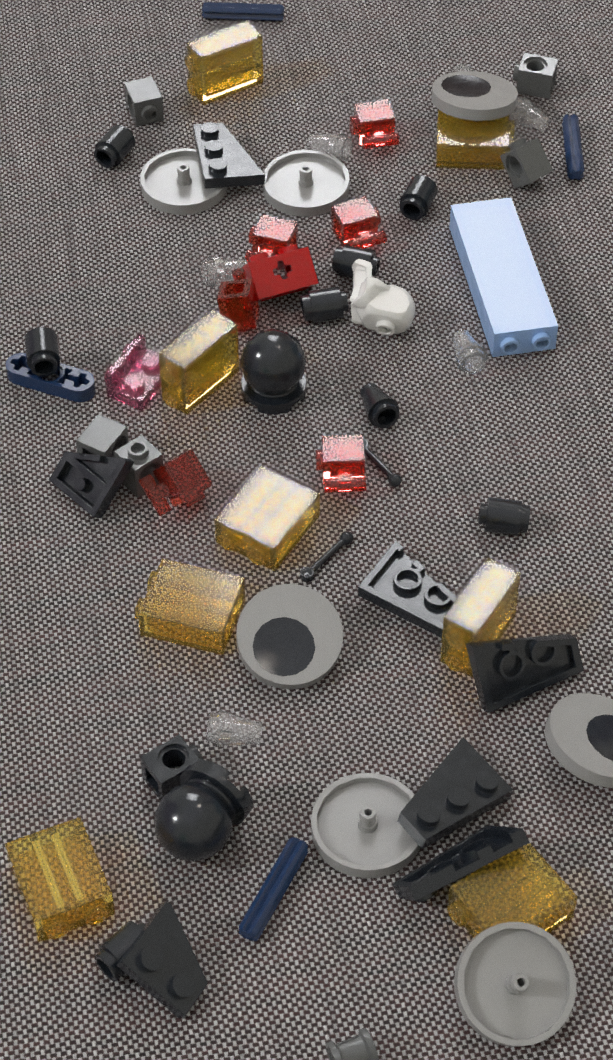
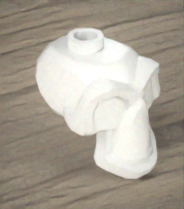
(379, 305)

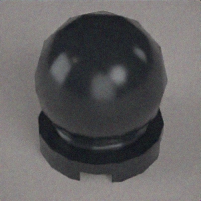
(273, 372)
(200, 812)

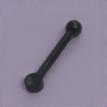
(394, 479)
(307, 572)

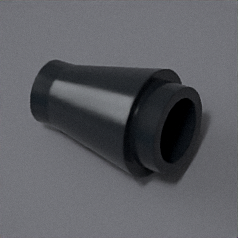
(380, 407)

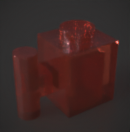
(374, 124)
(357, 223)
(271, 235)
(239, 301)
(342, 463)
(179, 480)

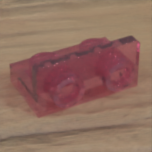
(134, 375)

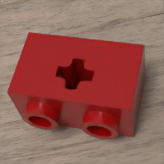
(297, 268)

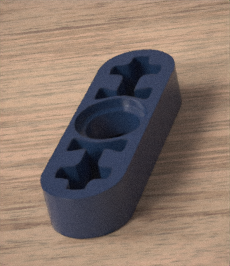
(71, 384)

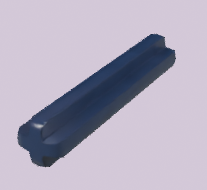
(243, 11)
(573, 147)
(273, 889)

